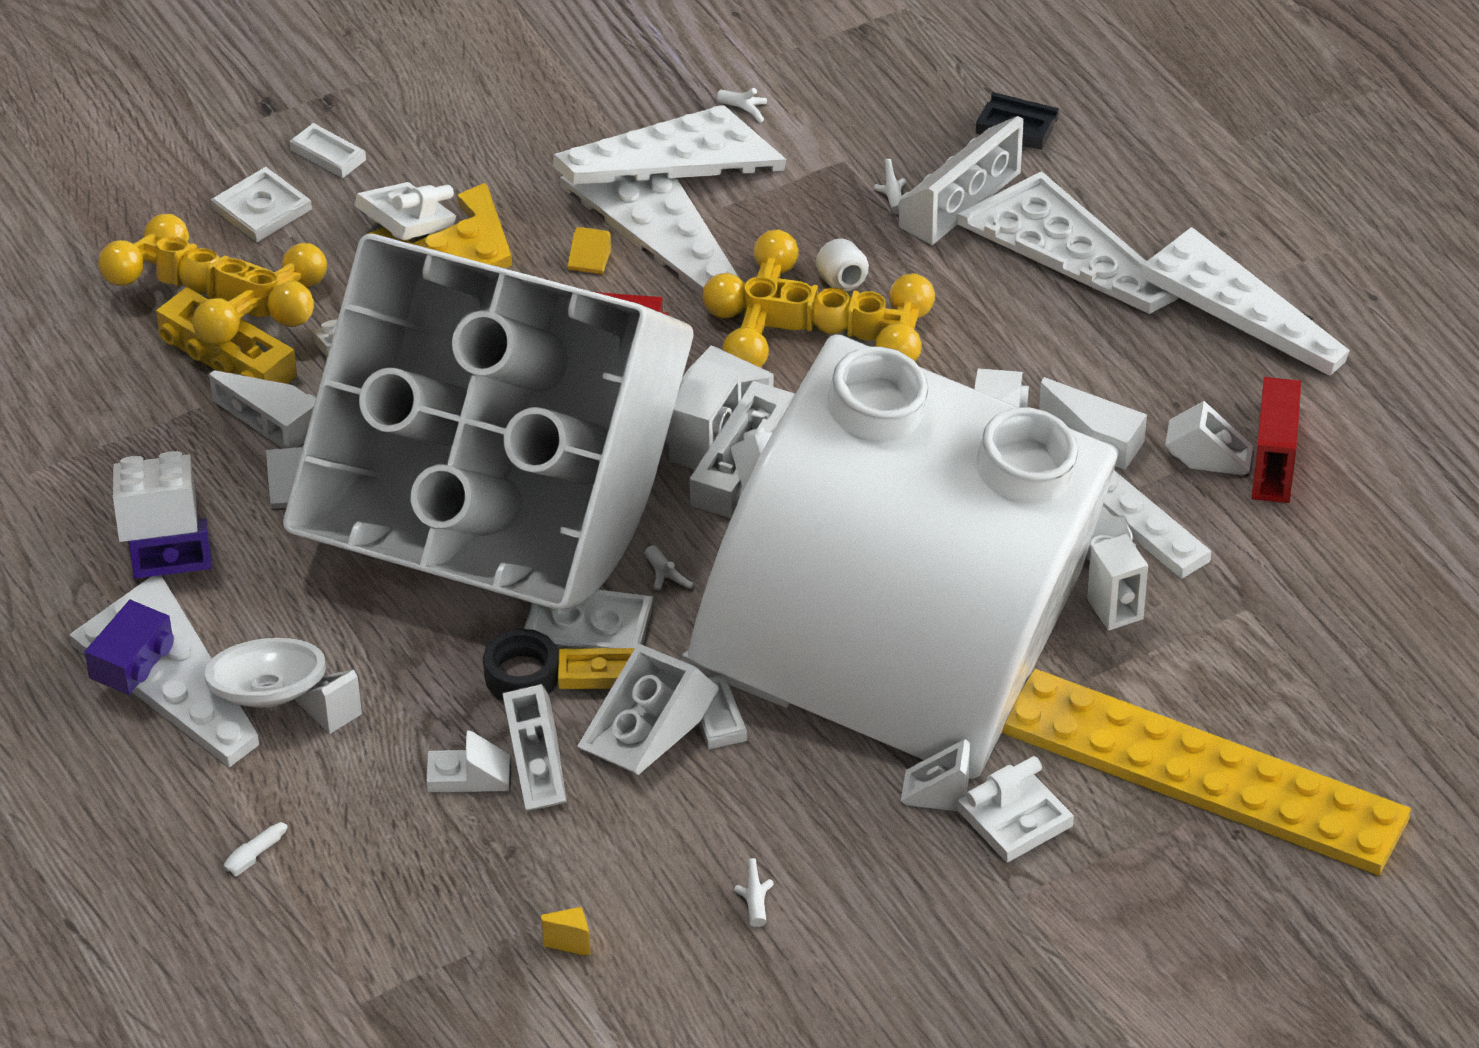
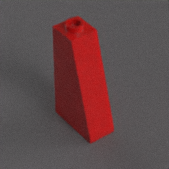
(1276, 440)

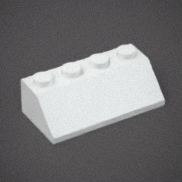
(963, 181)

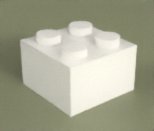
(701, 410)

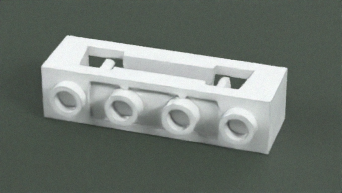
(714, 484)

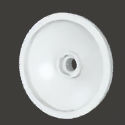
(265, 671)

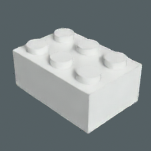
(154, 496)

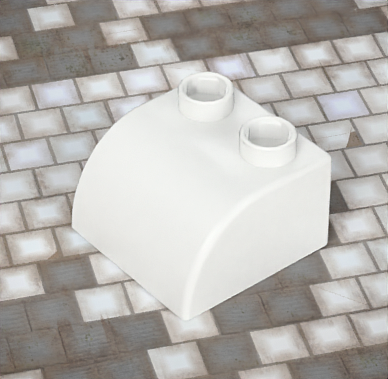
(486, 424)
(901, 552)

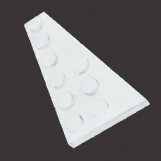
(658, 218)

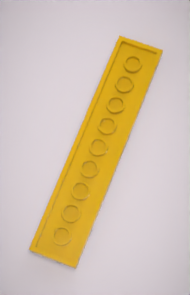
(1207, 771)

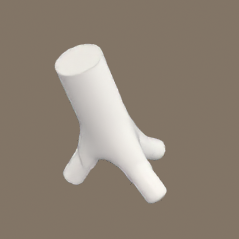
(743, 100)
(892, 188)
(664, 569)
(755, 895)

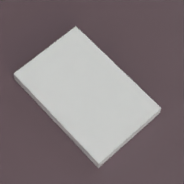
(601, 621)

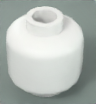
(842, 264)

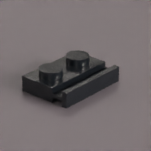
(1037, 118)

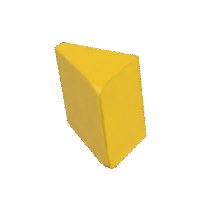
(589, 250)
(566, 931)

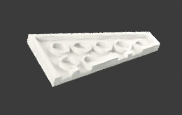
(679, 147)
(1061, 234)
(1219, 285)
(177, 680)

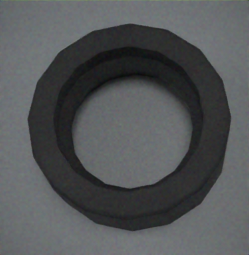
(515, 644)

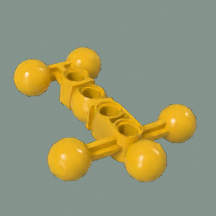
(230, 283)
(799, 306)

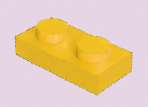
(591, 667)

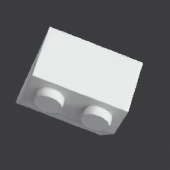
(648, 710)

